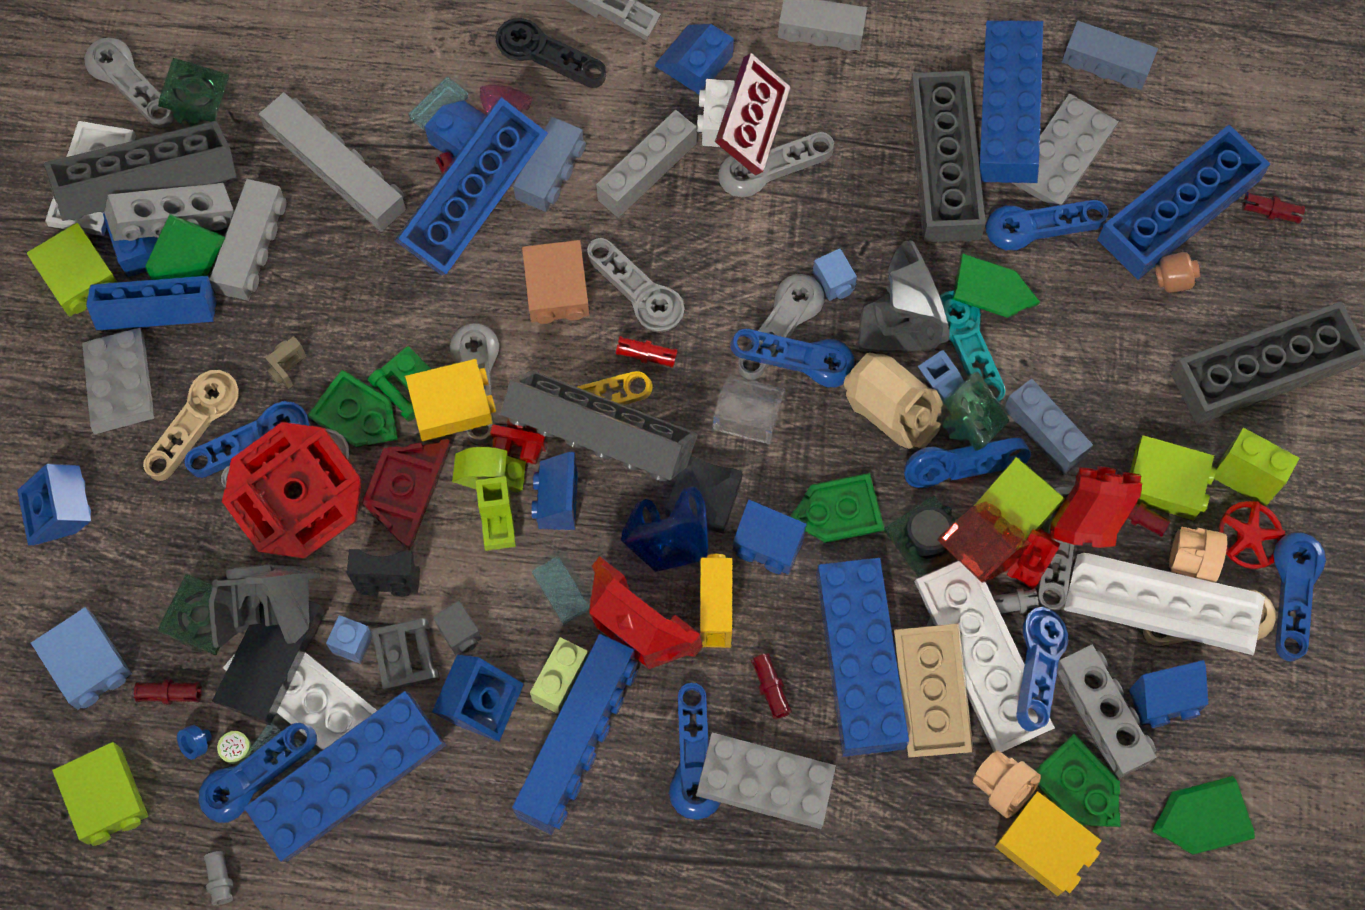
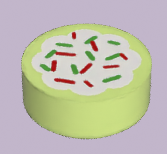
(234, 747)

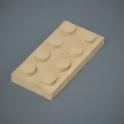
(934, 690)

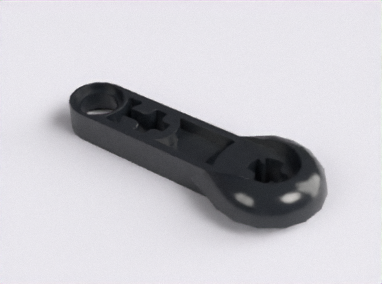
(546, 51)

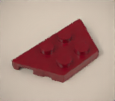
(404, 487)

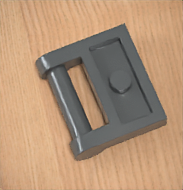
(395, 659)

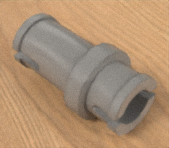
(1017, 601)
(219, 883)

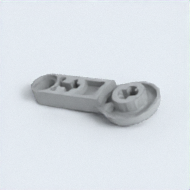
(124, 77)
(777, 165)
(638, 289)
(787, 314)
(485, 359)
(1064, 559)

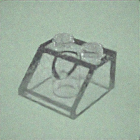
(748, 409)

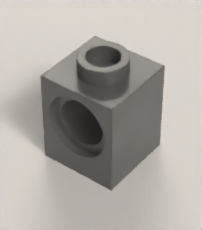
(457, 628)

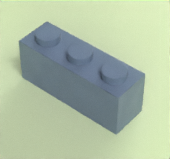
(1109, 55)
(550, 165)
(1048, 426)

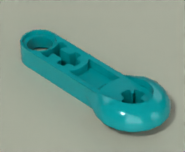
(969, 341)

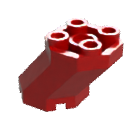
(1096, 507)

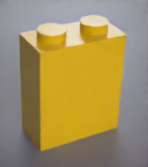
(450, 399)
(716, 601)
(1049, 845)

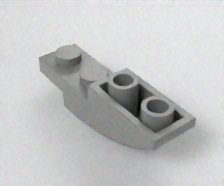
(625, 13)

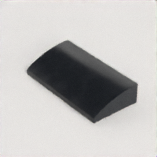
(264, 668)

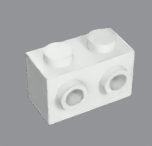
(714, 101)

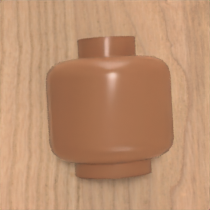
(1177, 272)

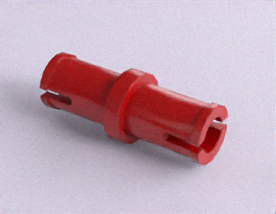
(646, 351)

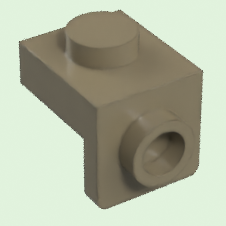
(283, 358)

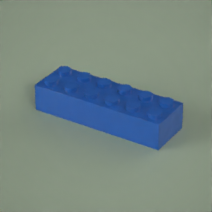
(1011, 102)
(471, 186)
(1183, 201)
(861, 657)
(575, 735)
(345, 776)

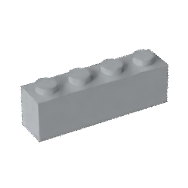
(646, 163)
(248, 240)

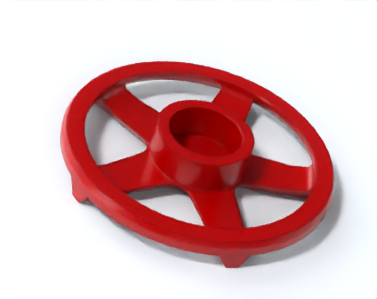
(1251, 534)

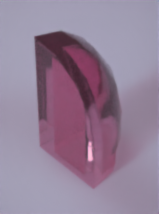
(491, 93)

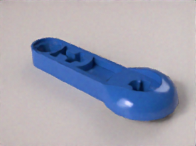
(1040, 223)
(800, 356)
(243, 437)
(934, 464)
(1296, 589)
(1040, 665)
(691, 759)
(251, 774)

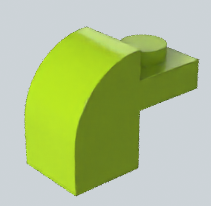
(487, 463)
(496, 513)

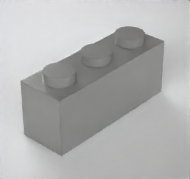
(822, 23)

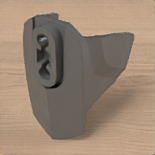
(911, 312)
(279, 588)

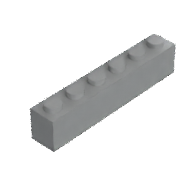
(332, 161)

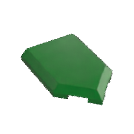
(183, 250)
(991, 287)
(355, 412)
(840, 509)
(1081, 785)
(1205, 817)

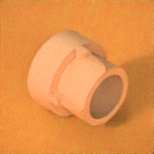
(1198, 553)
(1006, 782)

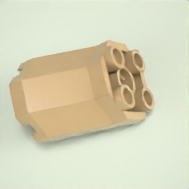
(894, 400)

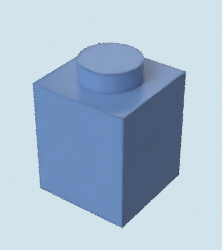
(835, 275)
(941, 374)
(349, 639)

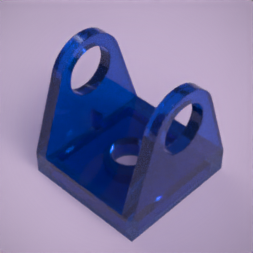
(669, 541)

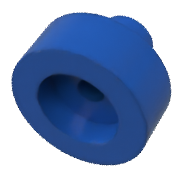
(193, 741)

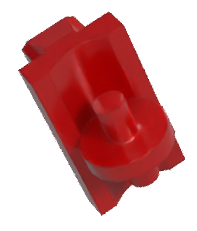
(531, 442)
(1035, 559)

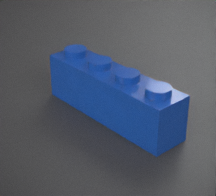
(151, 303)

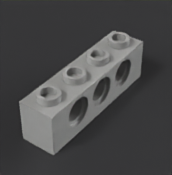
(145, 212)
(1103, 729)

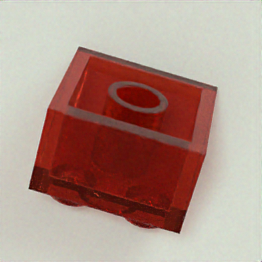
(984, 541)

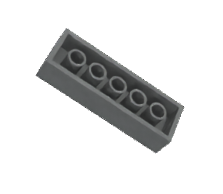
(946, 156)
(157, 162)
(1268, 362)
(598, 425)

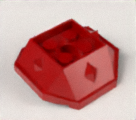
(260, 483)
(635, 623)

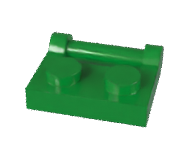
(403, 364)

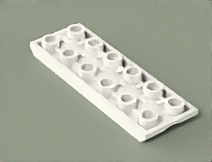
(1165, 602)

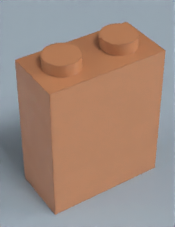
(555, 281)

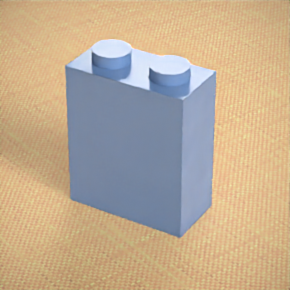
(81, 659)

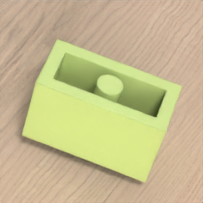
(558, 675)

